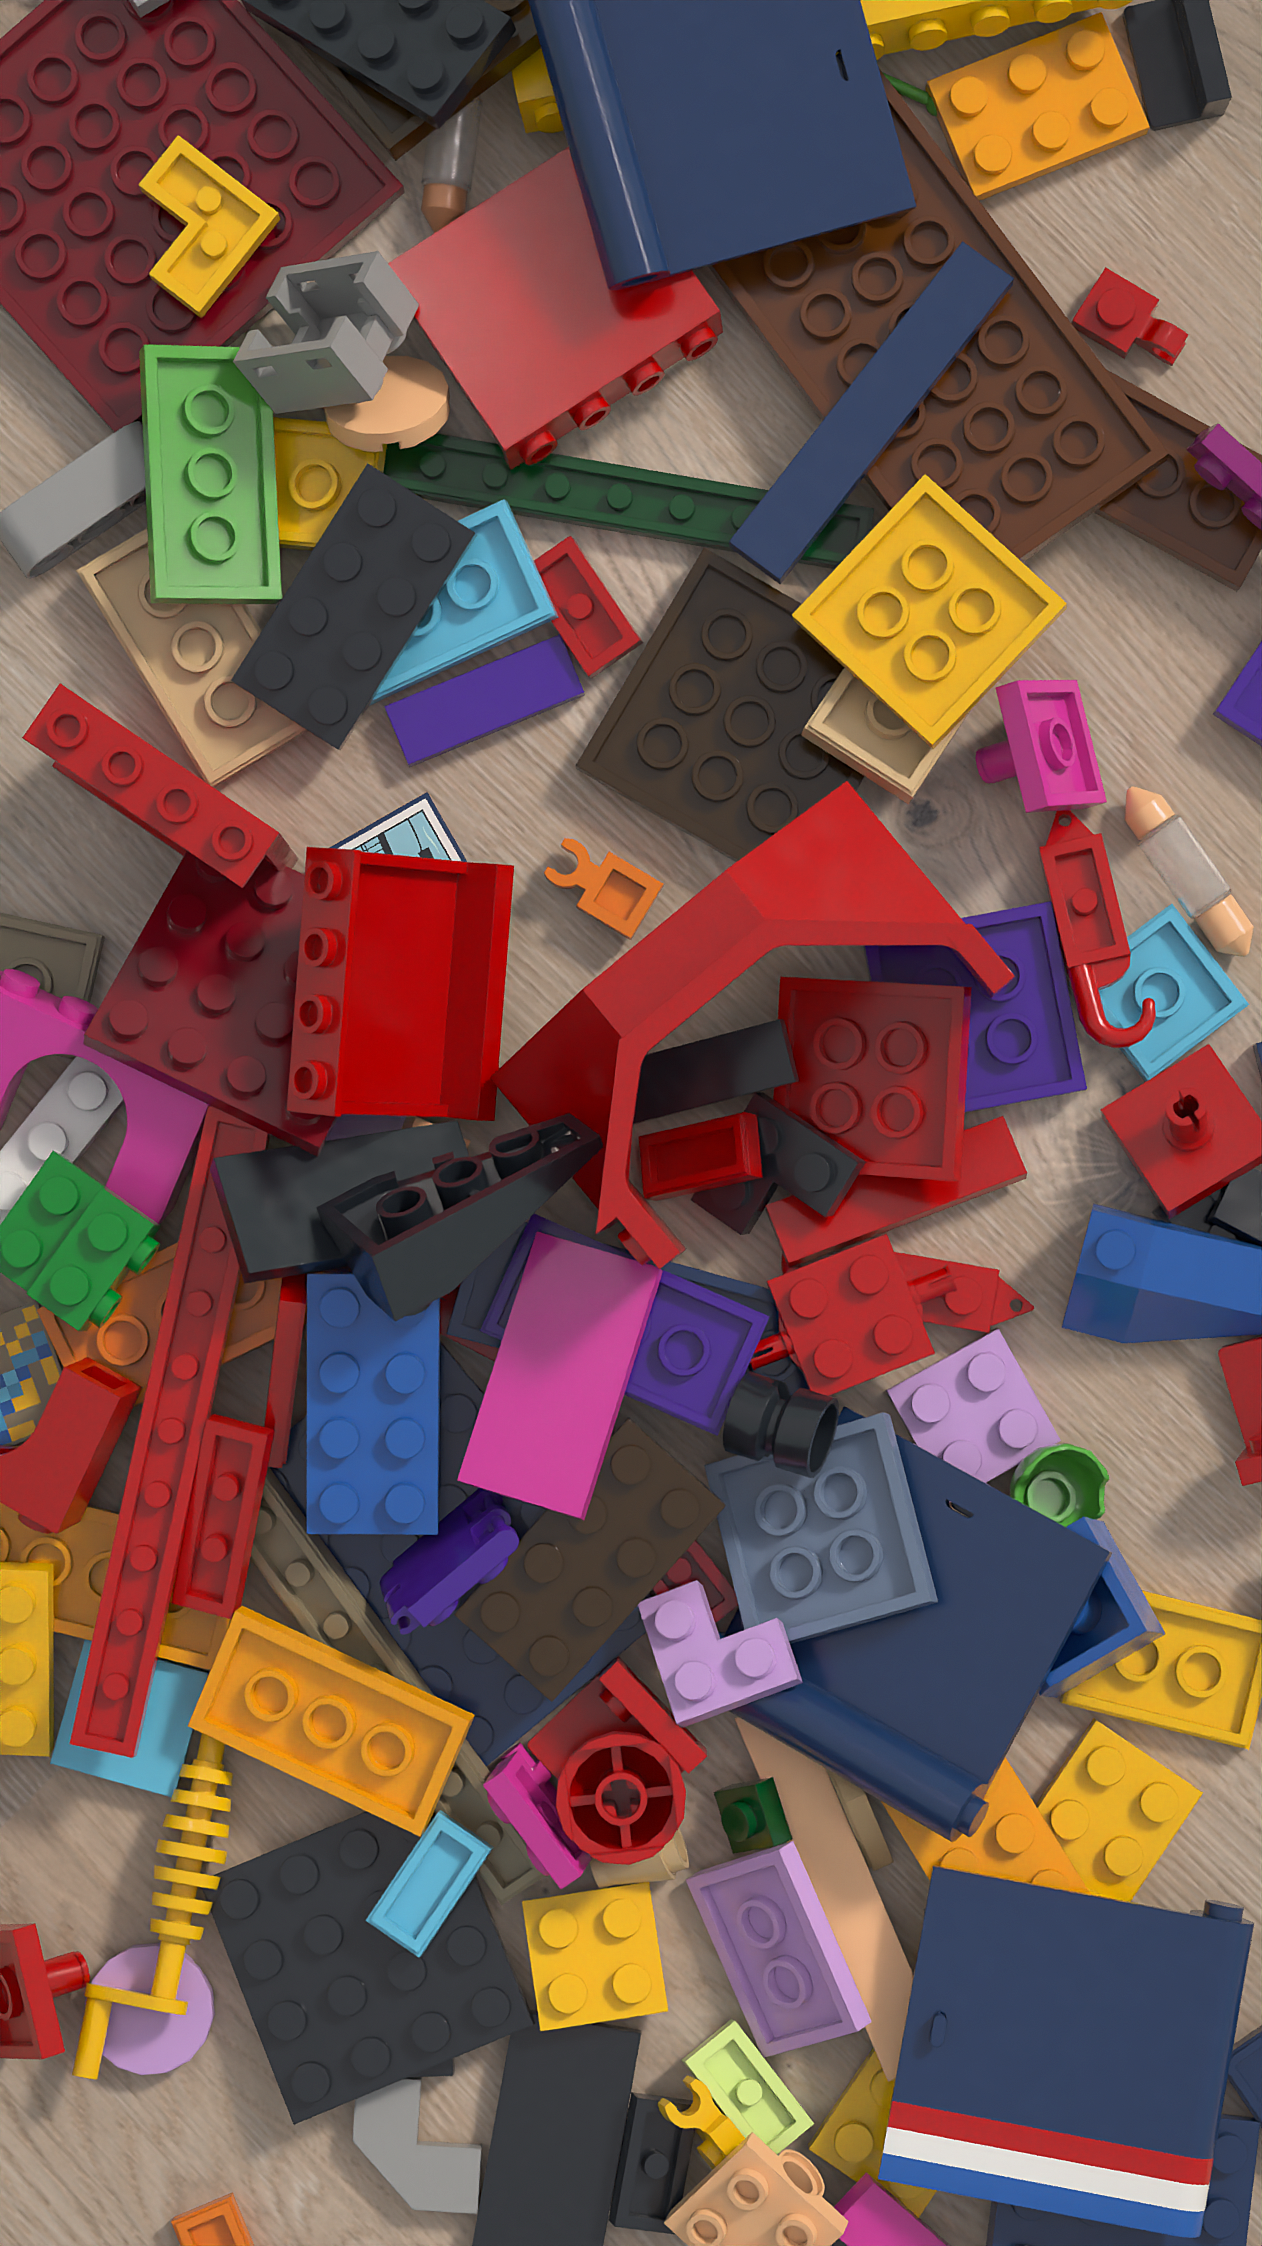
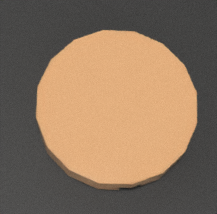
(404, 410)

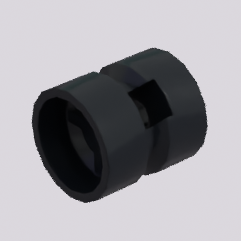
(772, 1422)

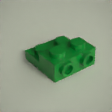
(74, 1243)

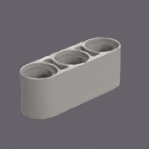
(76, 503)

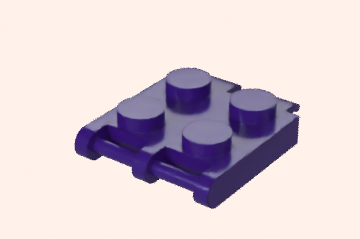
(442, 1567)

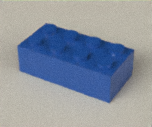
(370, 1412)

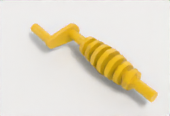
(175, 1930)

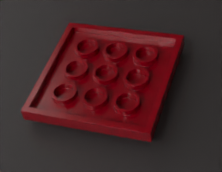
(214, 997)

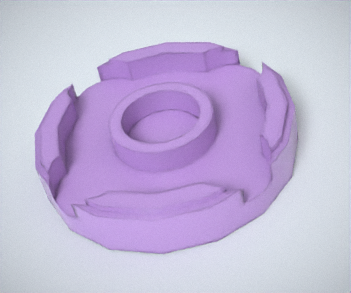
(151, 2039)

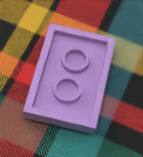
(778, 1950)

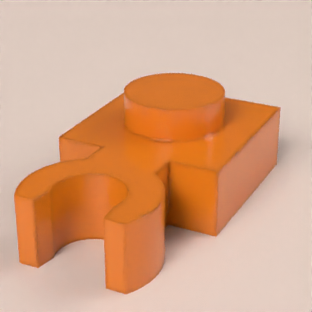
(613, 893)

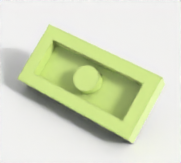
(747, 2088)

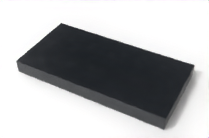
(275, 1192)
(557, 2136)

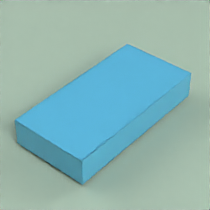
(429, 1883)

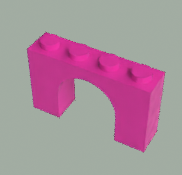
(161, 1120)

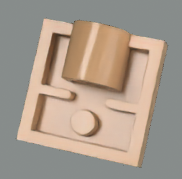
(758, 2202)

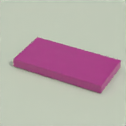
(560, 1375)

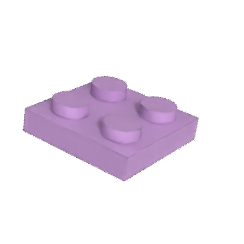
(974, 1409)

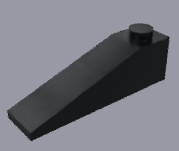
(434, 1229)

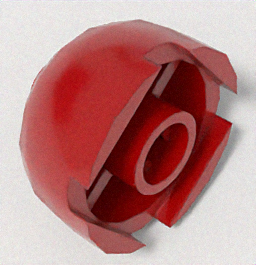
(621, 1797)

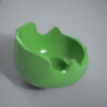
(1061, 1483)

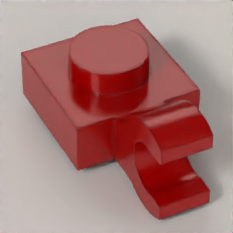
(1120, 315)

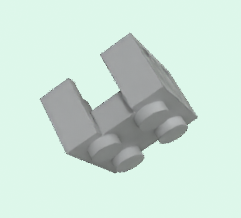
(341, 332)

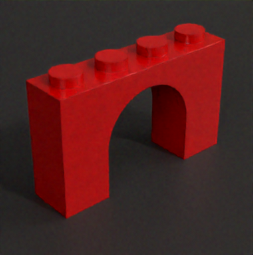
(65, 1456)

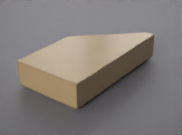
(862, 1823)

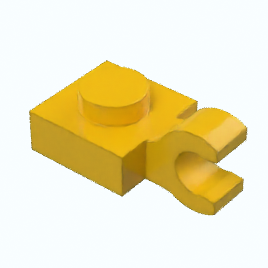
(713, 2127)

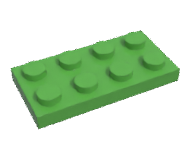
(208, 479)

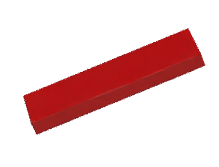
(887, 1202)

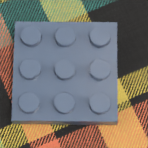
(825, 1545)

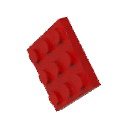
(881, 1070)

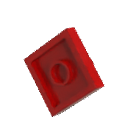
(1187, 1131)
(27, 1992)

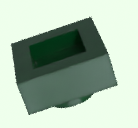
(752, 1815)

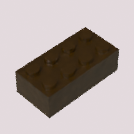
(583, 1578)

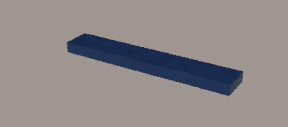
(871, 412)

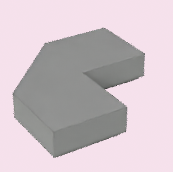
(422, 2172)

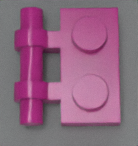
(526, 1799)

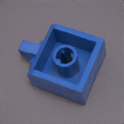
(1111, 1624)

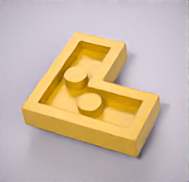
(220, 219)

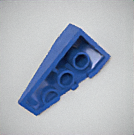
(1162, 1282)

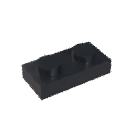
(650, 2165)

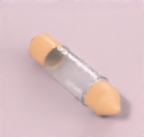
(1188, 871)

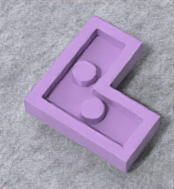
(712, 1673)

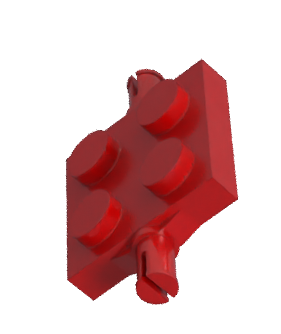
(851, 1317)

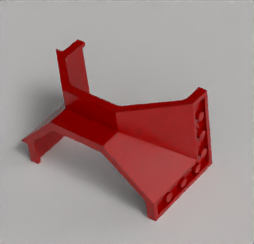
(813, 883)

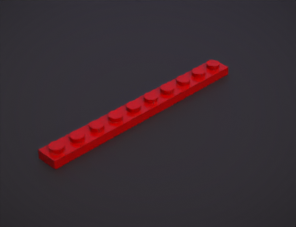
(164, 1457)

